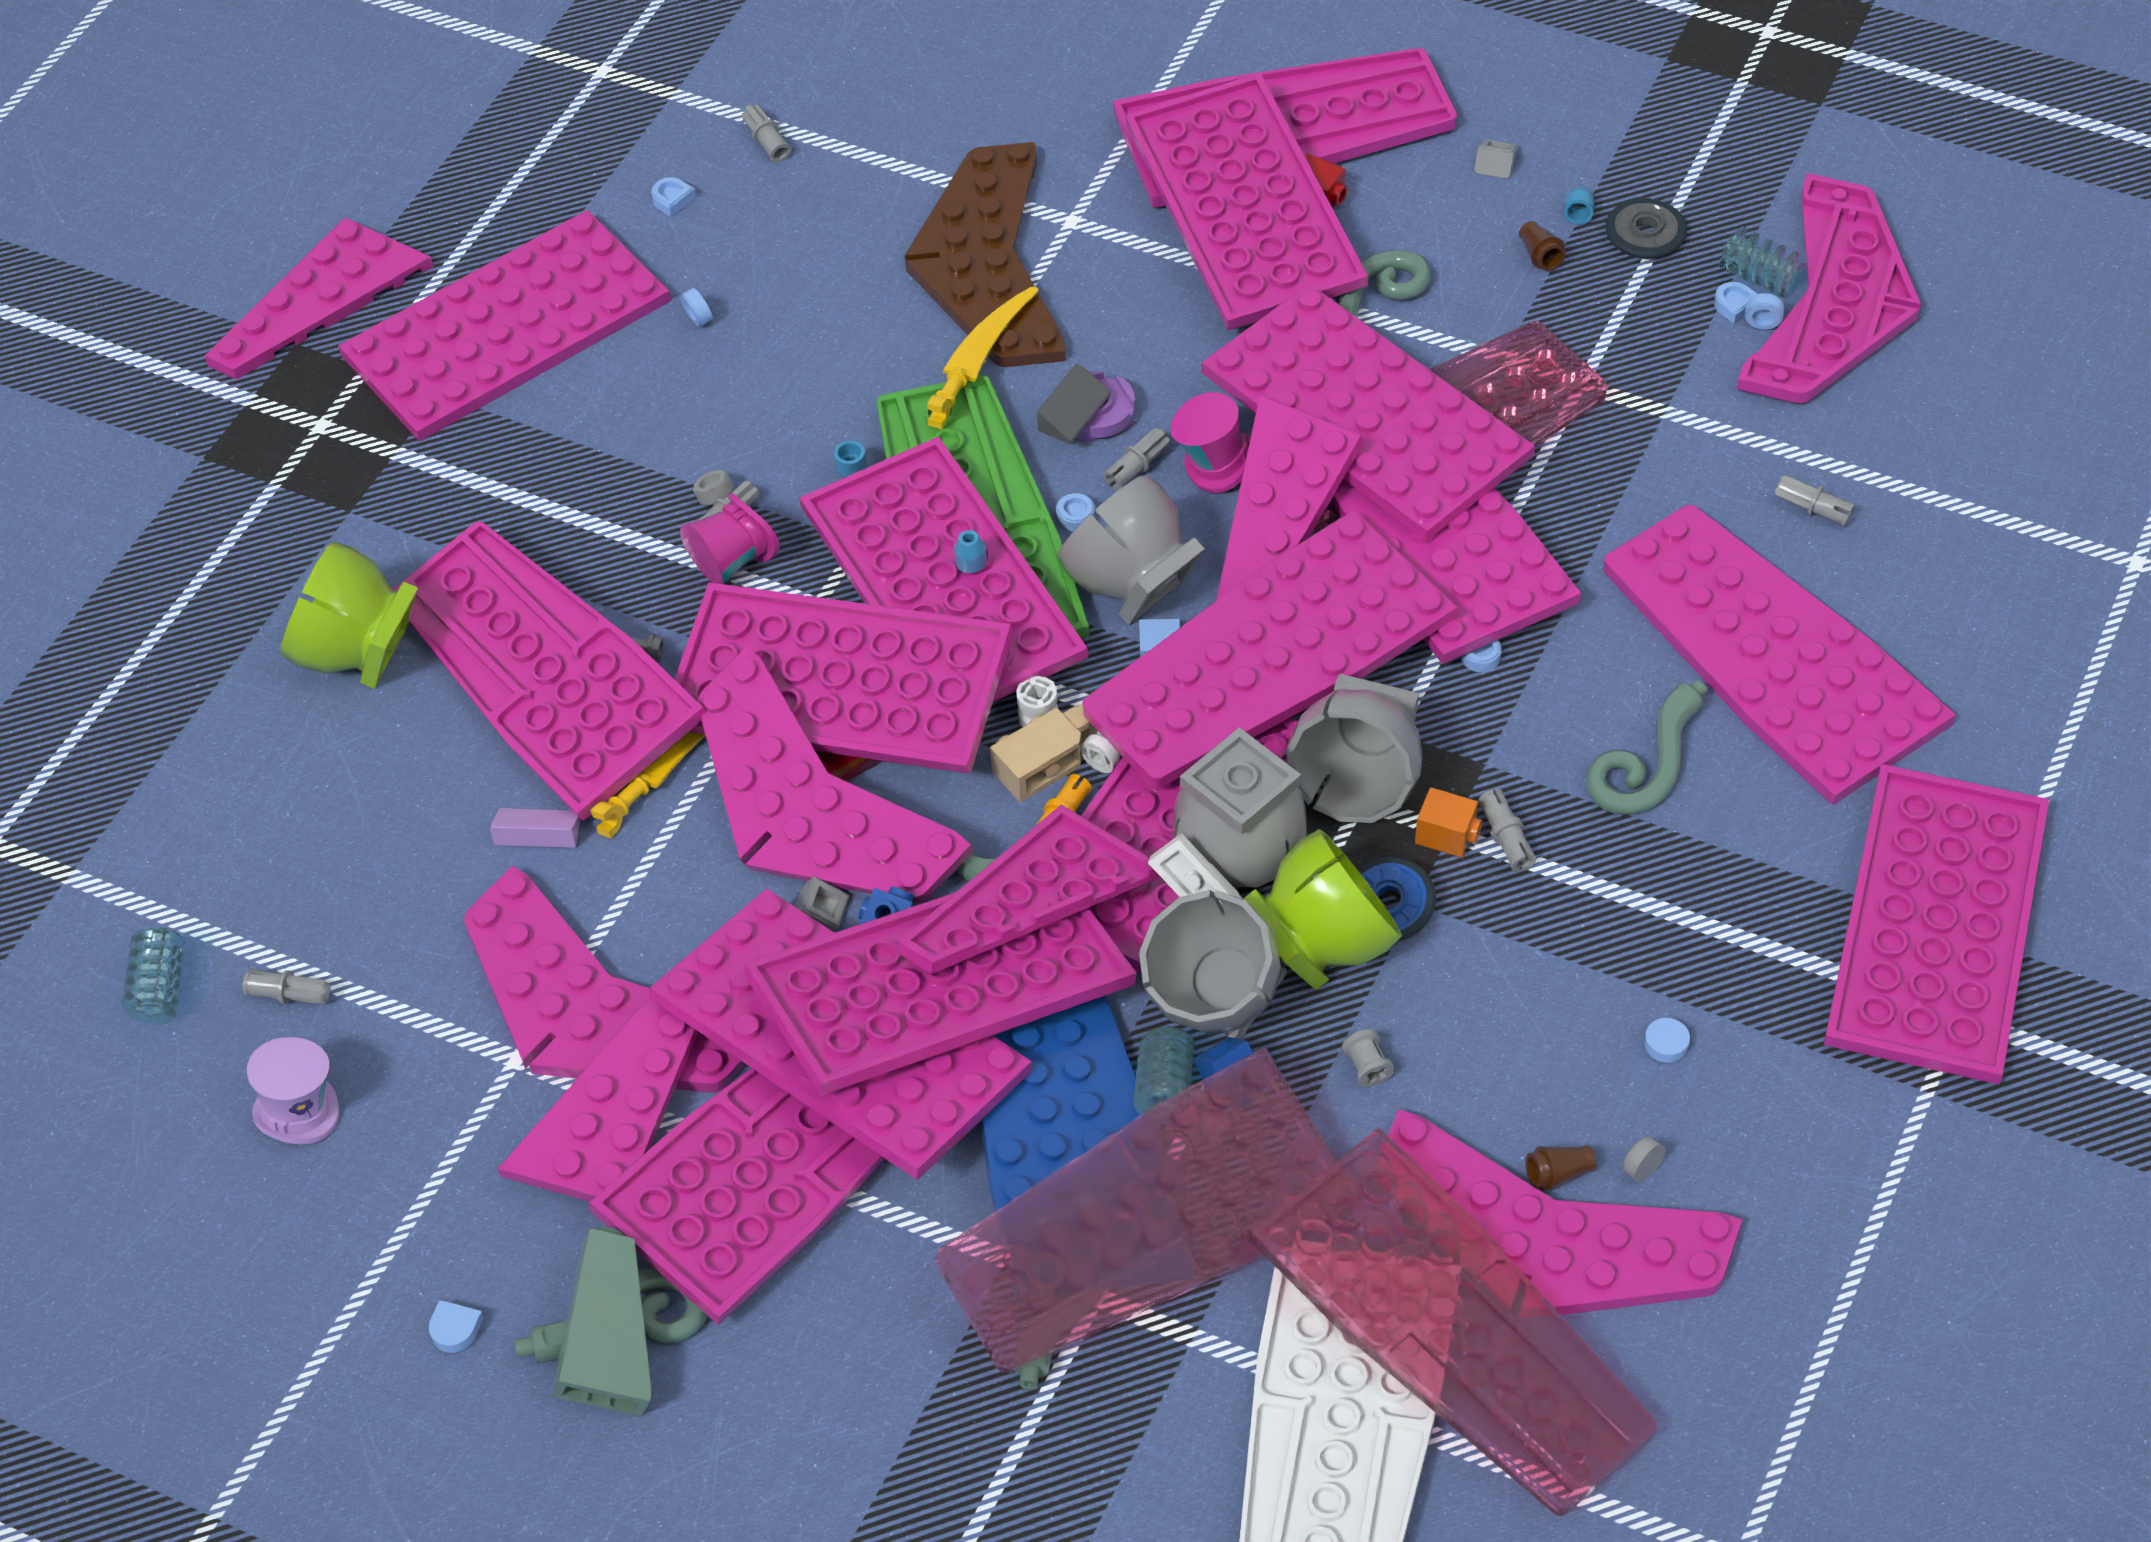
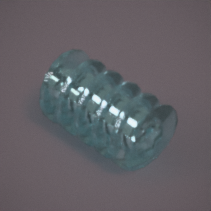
(1762, 264)
(153, 975)
(1162, 1067)

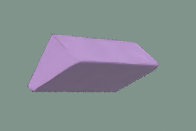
(535, 828)

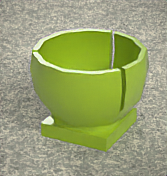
(352, 618)
(1327, 918)

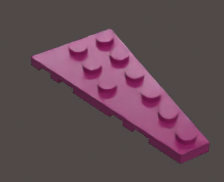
(1285, 486)
(1035, 882)

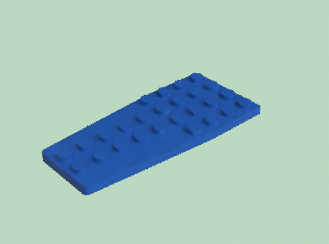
(1066, 1105)

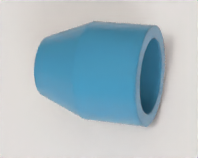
(1579, 205)
(849, 458)
(970, 552)

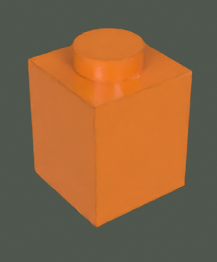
(1447, 822)

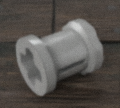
(1368, 1058)

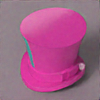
(1212, 441)
(729, 540)

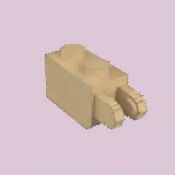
(1041, 751)

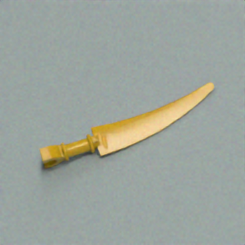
(971, 354)
(652, 776)

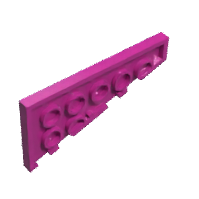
(319, 291)
(608, 1111)

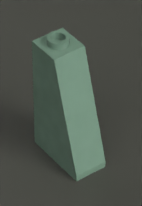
(604, 1330)

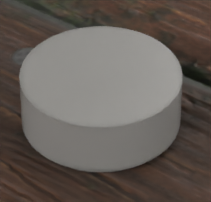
(713, 486)
(1644, 1159)

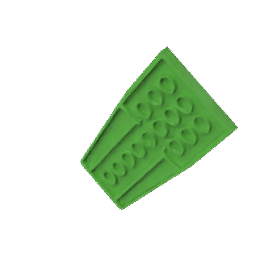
(994, 464)

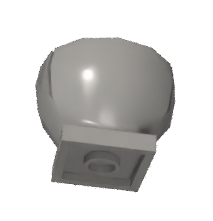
(1137, 553)
(1362, 746)
(1241, 810)
(1211, 963)

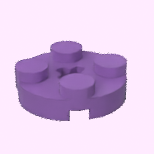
(1115, 414)

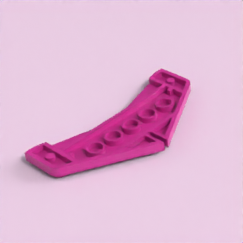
(1853, 299)
(800, 815)
(558, 994)
(1572, 1250)

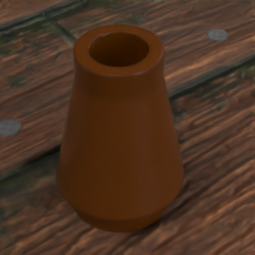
(1543, 248)
(1556, 1165)

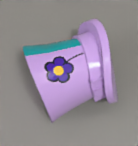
(292, 1091)

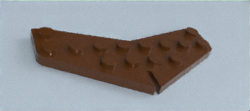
(969, 255)

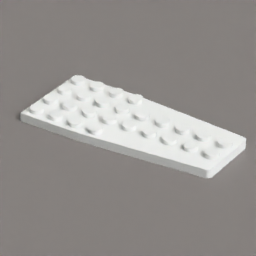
(1329, 1434)

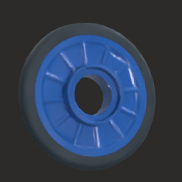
(1411, 883)

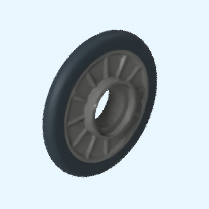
(1625, 236)

